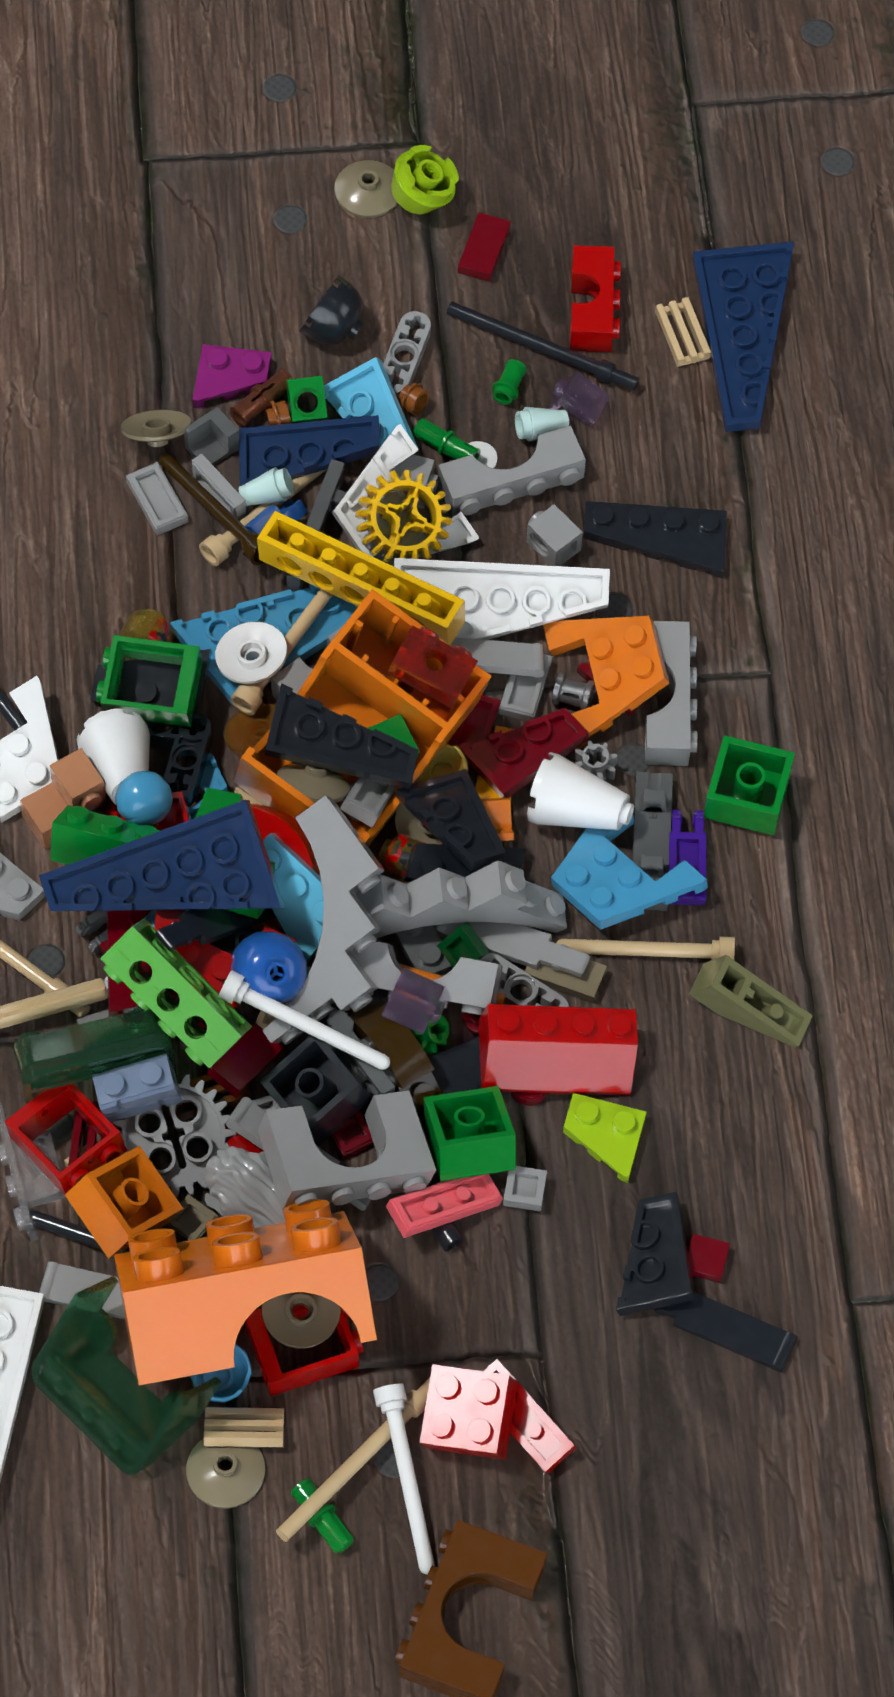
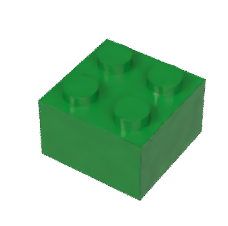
(749, 785)
(469, 1133)

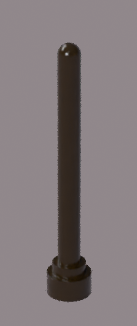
(233, 525)

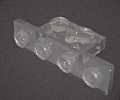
(26, 1179)

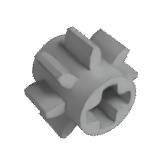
(597, 760)

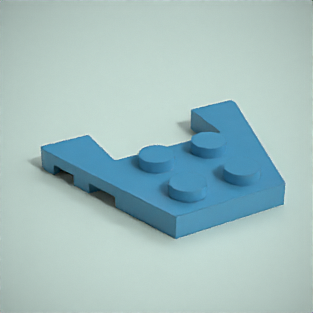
(611, 886)

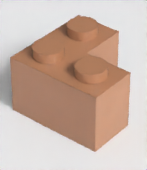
(73, 784)

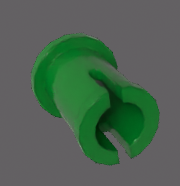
(506, 388)

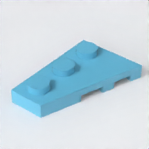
(368, 393)
(300, 894)

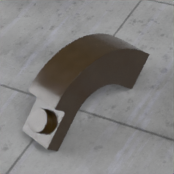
(407, 1058)

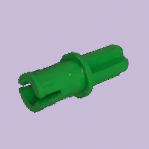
(445, 442)
(324, 1519)

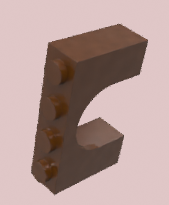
(469, 1559)

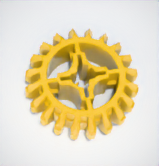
(387, 512)

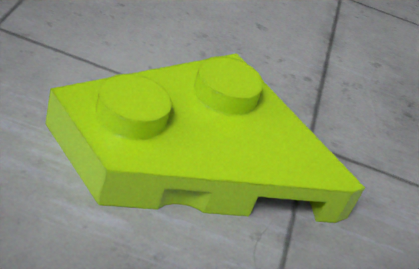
(606, 1131)

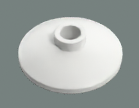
(249, 642)

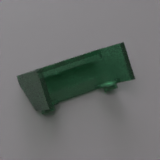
(88, 1049)
(103, 1394)

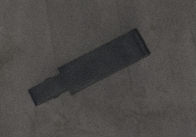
(207, 926)
(733, 1330)

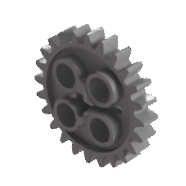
(207, 1125)

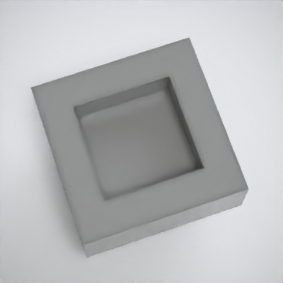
(525, 1188)

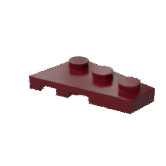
(513, 757)

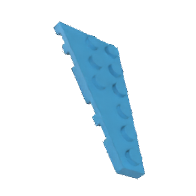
(278, 610)

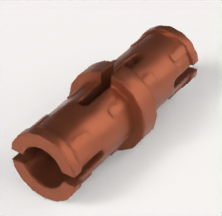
(260, 398)

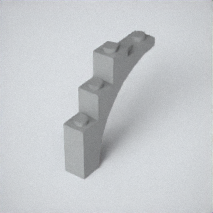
(442, 897)
(347, 925)

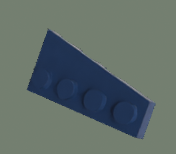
(306, 445)

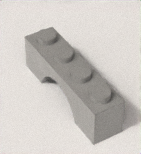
(476, 486)
(669, 730)
(468, 983)

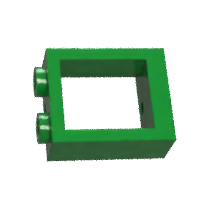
(158, 651)

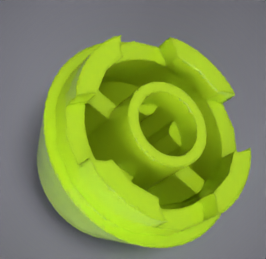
(423, 180)

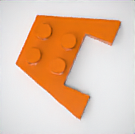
(622, 659)

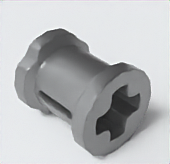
(573, 692)

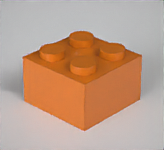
(123, 1200)

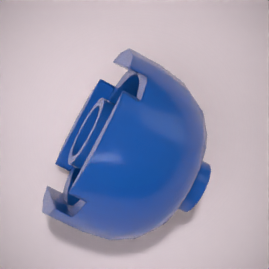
(264, 952)

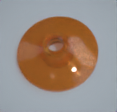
(248, 730)

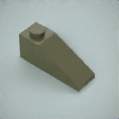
(749, 1001)

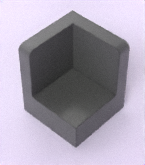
(212, 436)

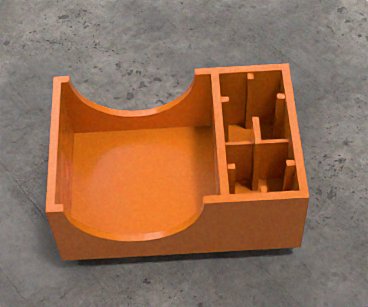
(355, 682)
(195, 1294)

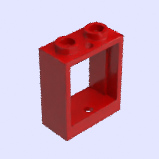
(47, 1110)
(269, 1366)

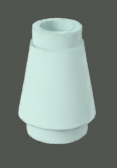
(538, 421)
(268, 488)

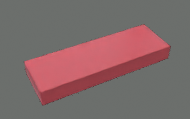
(443, 1203)

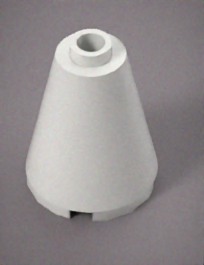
(116, 746)
(576, 798)

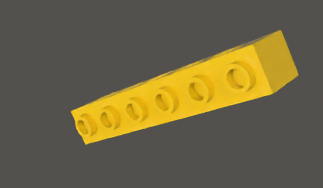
(354, 574)

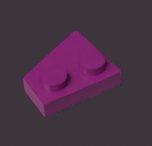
(229, 372)

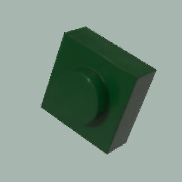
(462, 943)

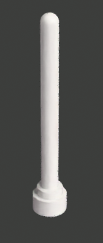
(238, 990)
(391, 1400)

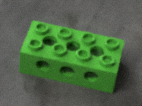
(196, 994)

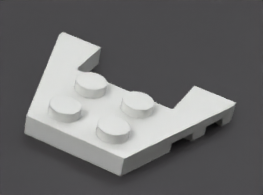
(393, 452)
(26, 751)

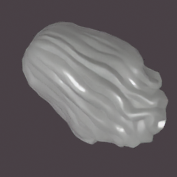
(242, 1185)

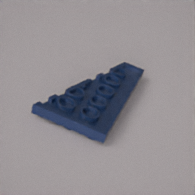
(741, 312)
(190, 866)

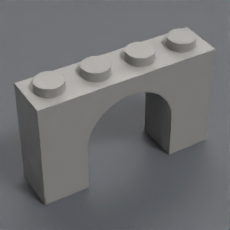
(306, 1175)

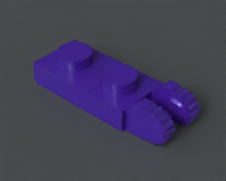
(691, 848)

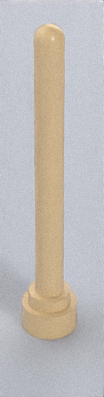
(217, 548)
(248, 696)
(717, 949)

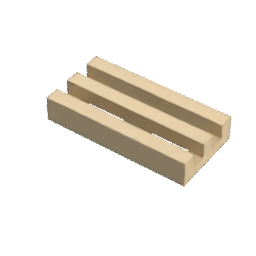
(674, 309)
(235, 1425)

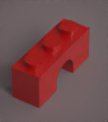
(594, 275)

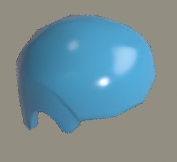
(144, 798)
(232, 1379)

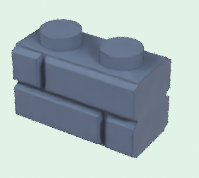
(137, 1088)

